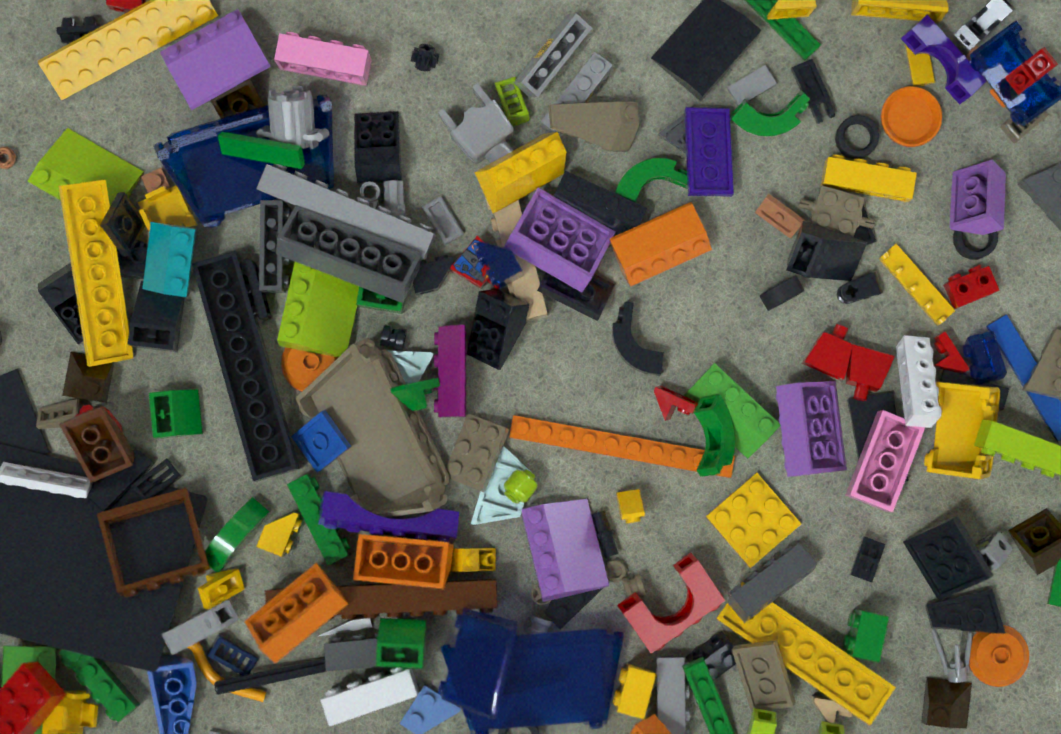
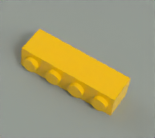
(869, 179)

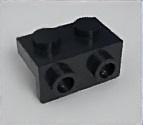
(716, 653)

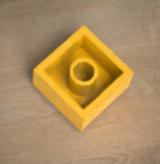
(634, 690)

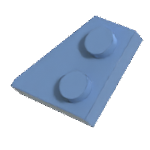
(427, 711)

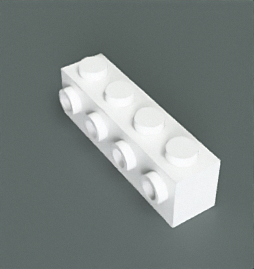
(918, 381)

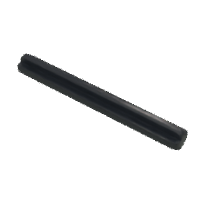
(270, 676)

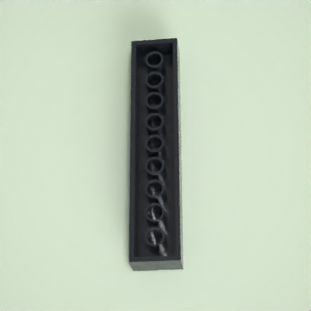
(245, 367)

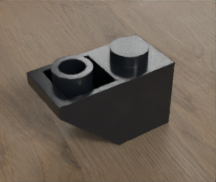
(432, 274)

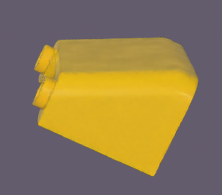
(956, 430)

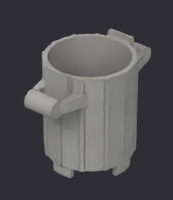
(292, 119)

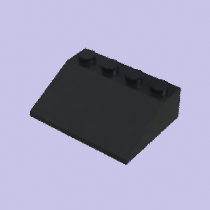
(706, 46)

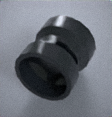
(393, 337)

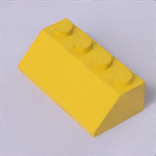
(901, 9)
(522, 170)

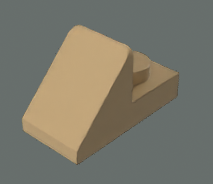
(828, 708)

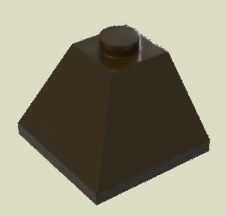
(237, 100)
(86, 381)
(1039, 540)
(946, 703)

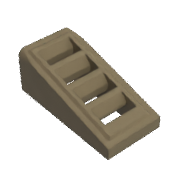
(1013, 134)
(71, 407)

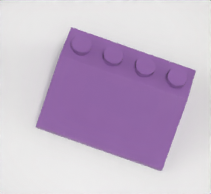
(214, 59)
(559, 240)
(810, 428)
(564, 548)

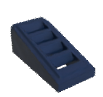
(228, 663)

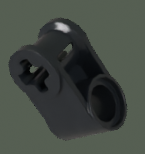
(862, 288)

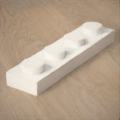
(45, 480)

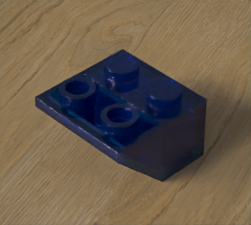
(501, 264)

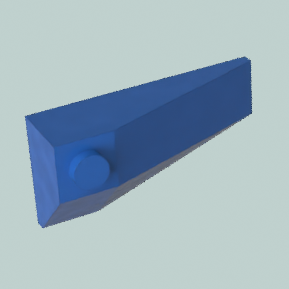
(173, 693)

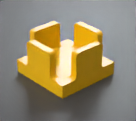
(167, 207)
(71, 714)

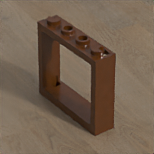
(141, 508)

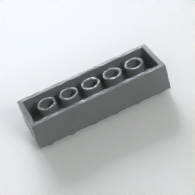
(348, 253)

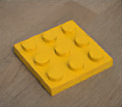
(753, 520)

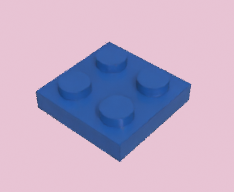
(321, 441)

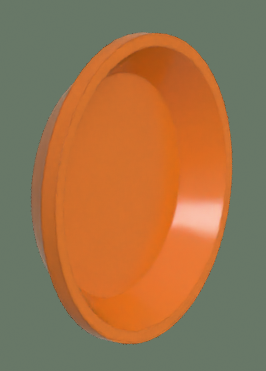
(911, 116)
(303, 367)
(999, 657)

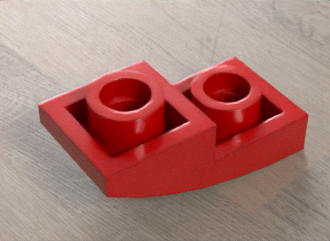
(1031, 70)

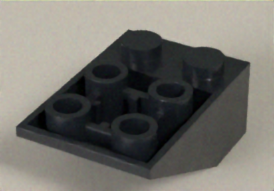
(377, 147)
(824, 253)
(60, 295)
(156, 321)
(496, 326)

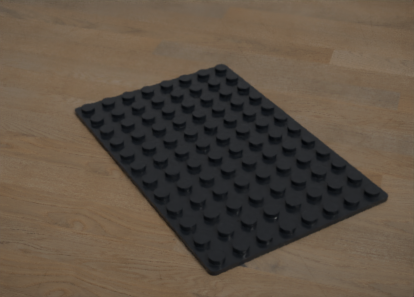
(60, 577)

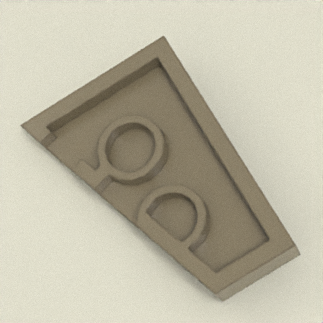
(1047, 373)

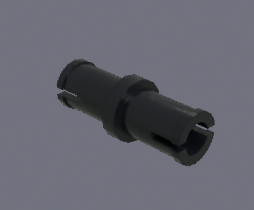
(605, 534)

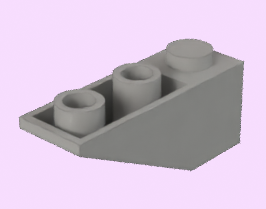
(200, 627)

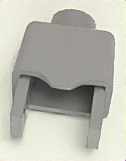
(483, 130)

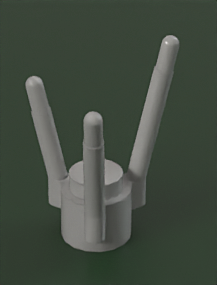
(956, 671)

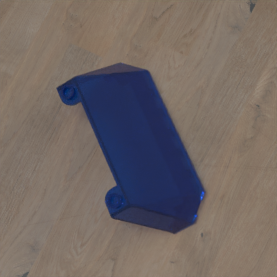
(225, 183)
(554, 681)

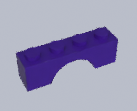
(929, 39)

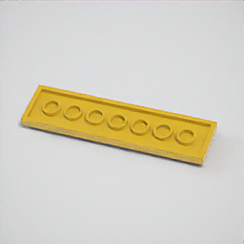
(122, 42)
(95, 273)
(815, 660)

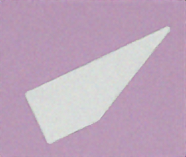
(351, 626)

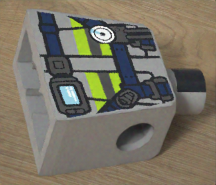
(994, 549)

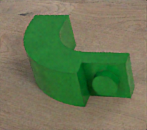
(770, 123)
(648, 171)
(719, 435)
(235, 533)

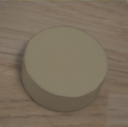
(615, 571)

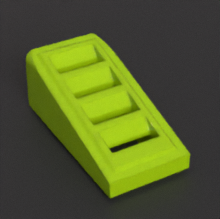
(517, 114)

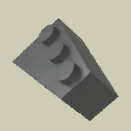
(1046, 192)

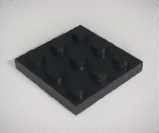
(948, 558)

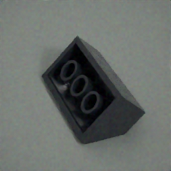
(599, 203)

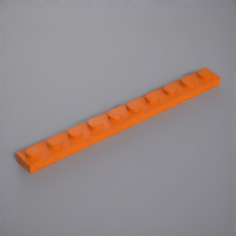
(609, 444)

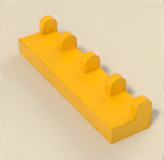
(916, 284)

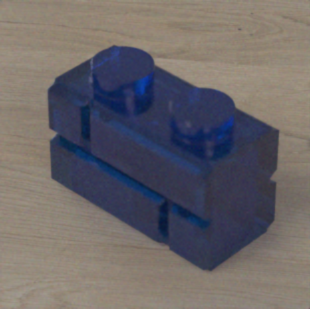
(985, 357)

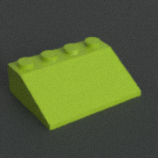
(78, 160)
(318, 312)

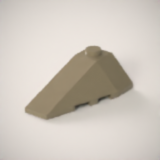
(598, 123)

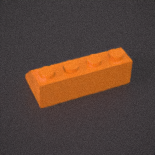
(660, 244)
(403, 561)
(295, 613)

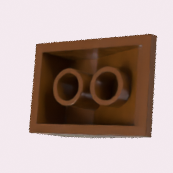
(98, 443)

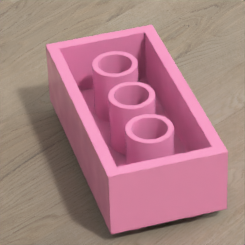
(323, 58)
(884, 461)

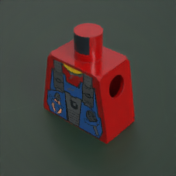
(469, 267)

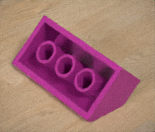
(451, 371)

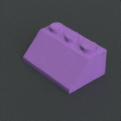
(978, 199)

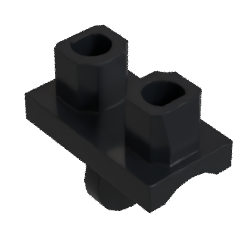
(70, 32)
(867, 559)

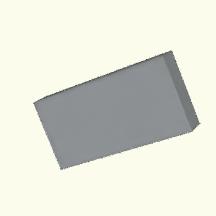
(752, 85)
(443, 220)

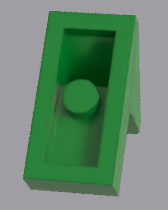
(414, 393)

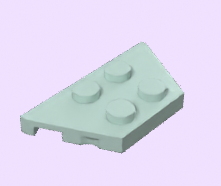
(412, 364)
(493, 503)

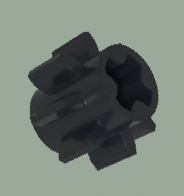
(424, 57)

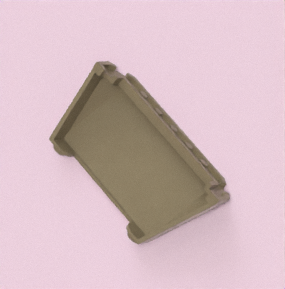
(392, 455)

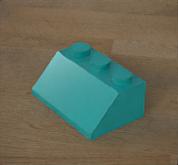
(169, 259)

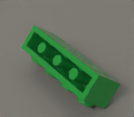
(308, 500)
(102, 683)

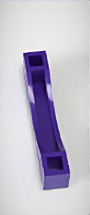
(343, 512)

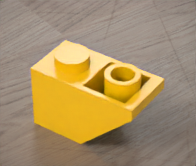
(630, 506)
(278, 534)
(473, 559)

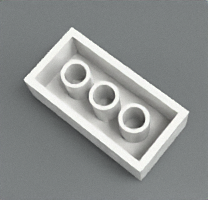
(369, 696)

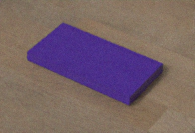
(708, 152)

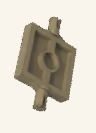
(837, 211)

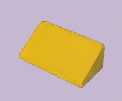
(920, 68)

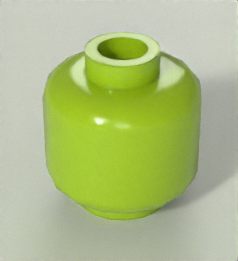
(520, 486)

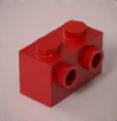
(971, 286)

